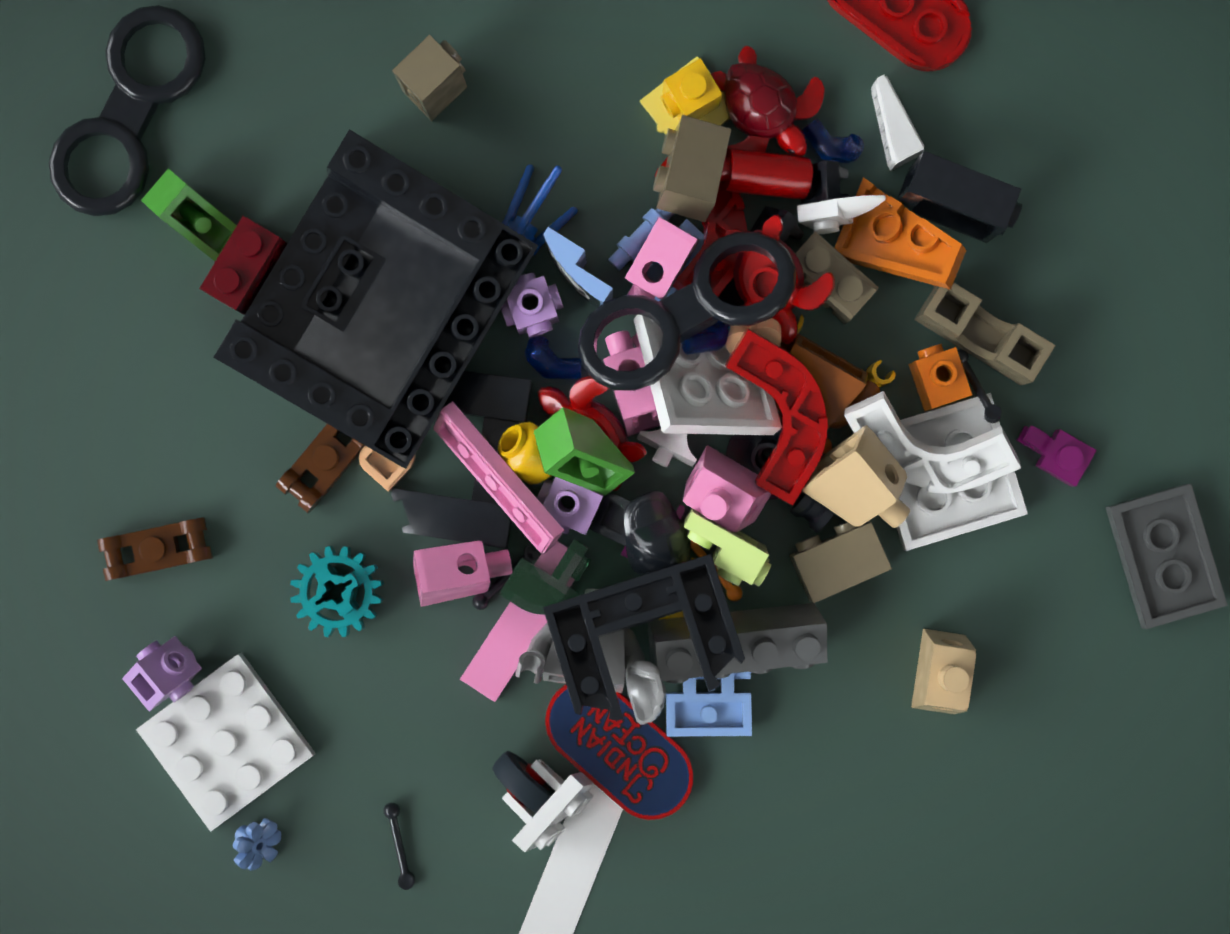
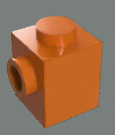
(939, 377)

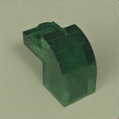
(535, 588)

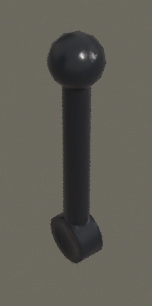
(992, 412)
(481, 600)
(406, 879)

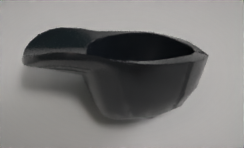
(654, 534)

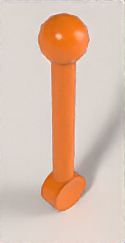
(733, 592)

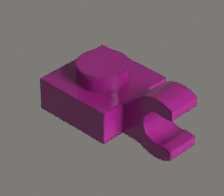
(1060, 455)

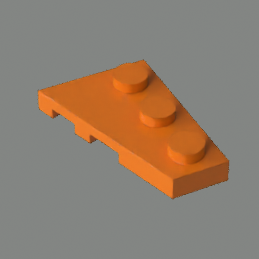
(900, 243)

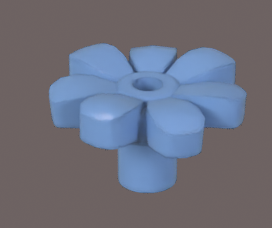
(255, 843)

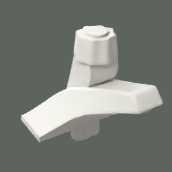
(668, 446)

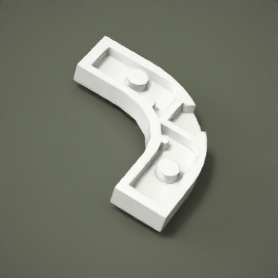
(936, 467)

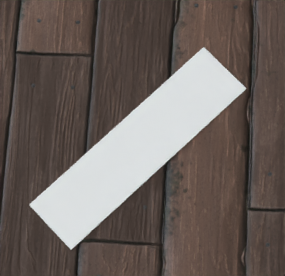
(572, 867)

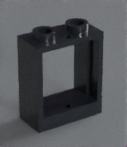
(959, 197)

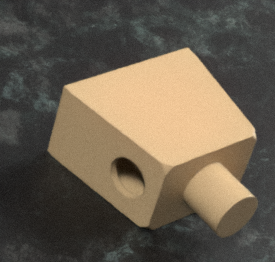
(860, 481)
(944, 672)

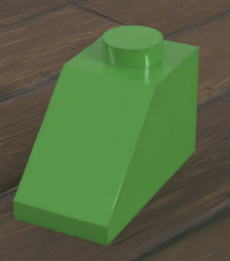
(189, 214)
(581, 453)

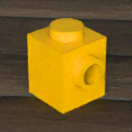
(691, 92)

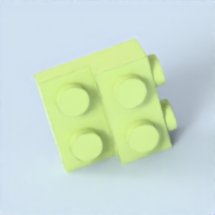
(736, 554)

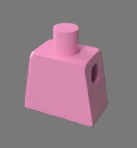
(669, 248)
(638, 406)
(724, 491)
(442, 581)

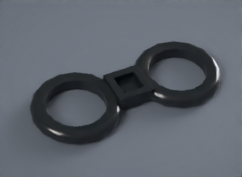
(127, 110)
(687, 311)

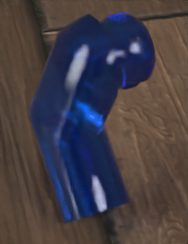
(833, 148)
(708, 340)
(548, 363)

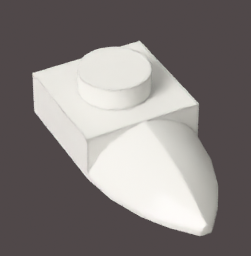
(828, 215)

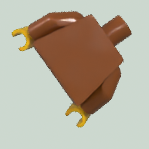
(838, 380)

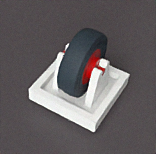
(540, 798)

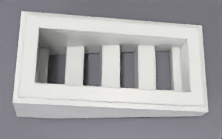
(897, 131)

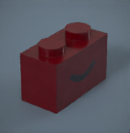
(243, 265)

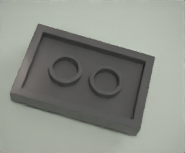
(1166, 556)

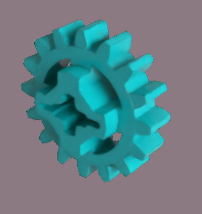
(325, 575)

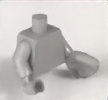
(623, 659)

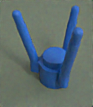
(523, 225)

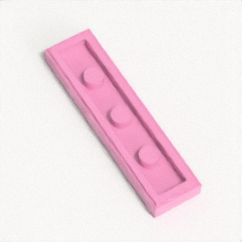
(497, 478)
(509, 639)

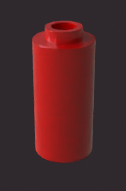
(766, 174)

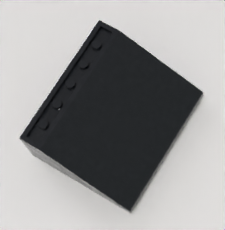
(377, 301)

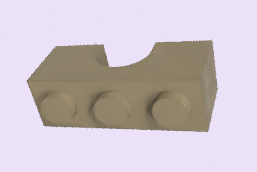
(1001, 345)

